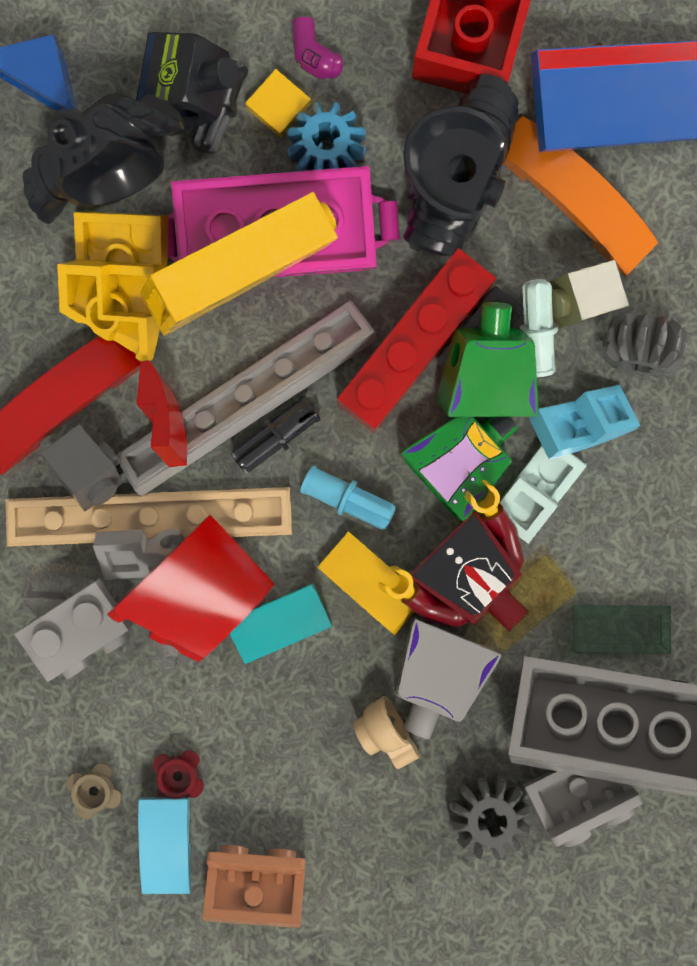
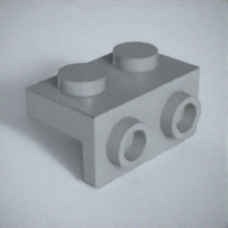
(73, 631)
(576, 804)

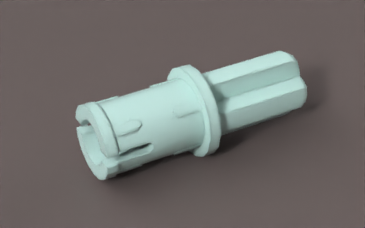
(539, 323)

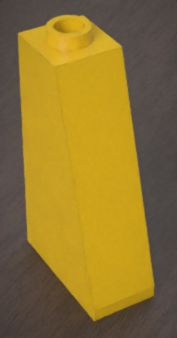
(238, 262)

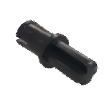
(209, 136)
(275, 435)

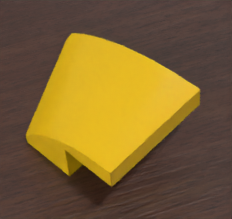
(108, 286)

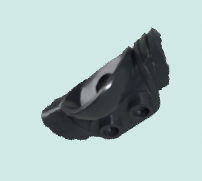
(478, 129)
(99, 154)

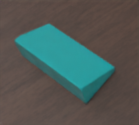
(280, 623)

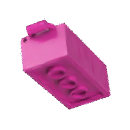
(220, 206)

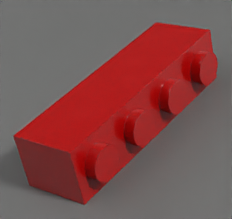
(415, 341)

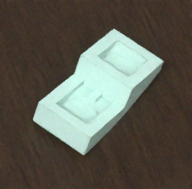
(538, 490)

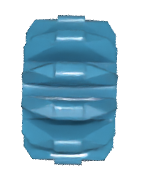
(342, 134)

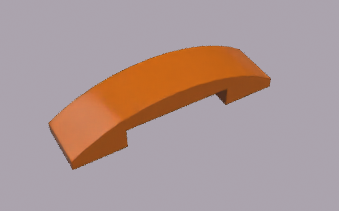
(582, 197)

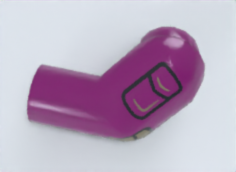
(311, 55)

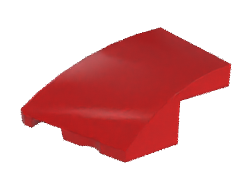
(196, 592)

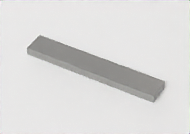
(254, 392)

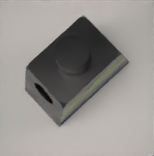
(188, 75)

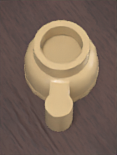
(378, 734)

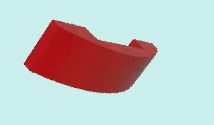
(60, 396)

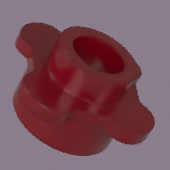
(184, 763)

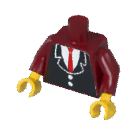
(469, 571)

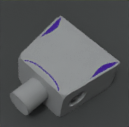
(441, 675)

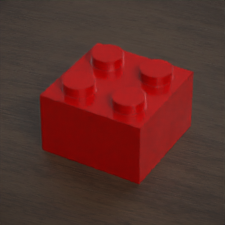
(468, 40)

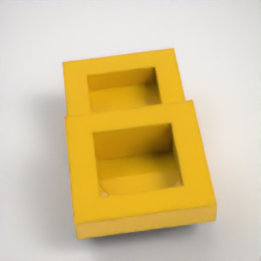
(358, 575)

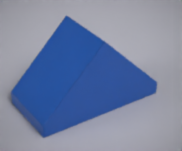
(39, 71)

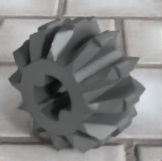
(645, 345)
(475, 831)

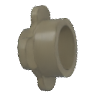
(80, 786)

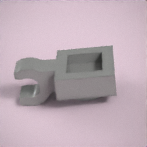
(129, 552)

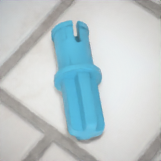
(347, 498)

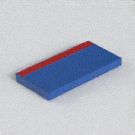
(615, 95)

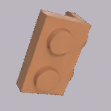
(254, 887)

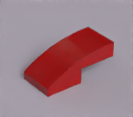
(163, 410)

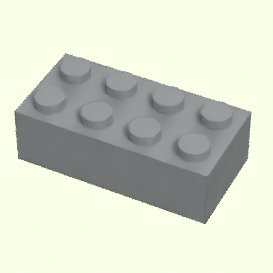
(606, 726)

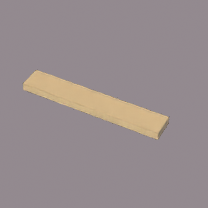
(65, 522)

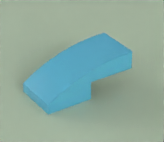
(584, 422)
(164, 845)

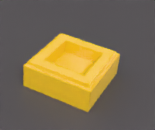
(277, 103)

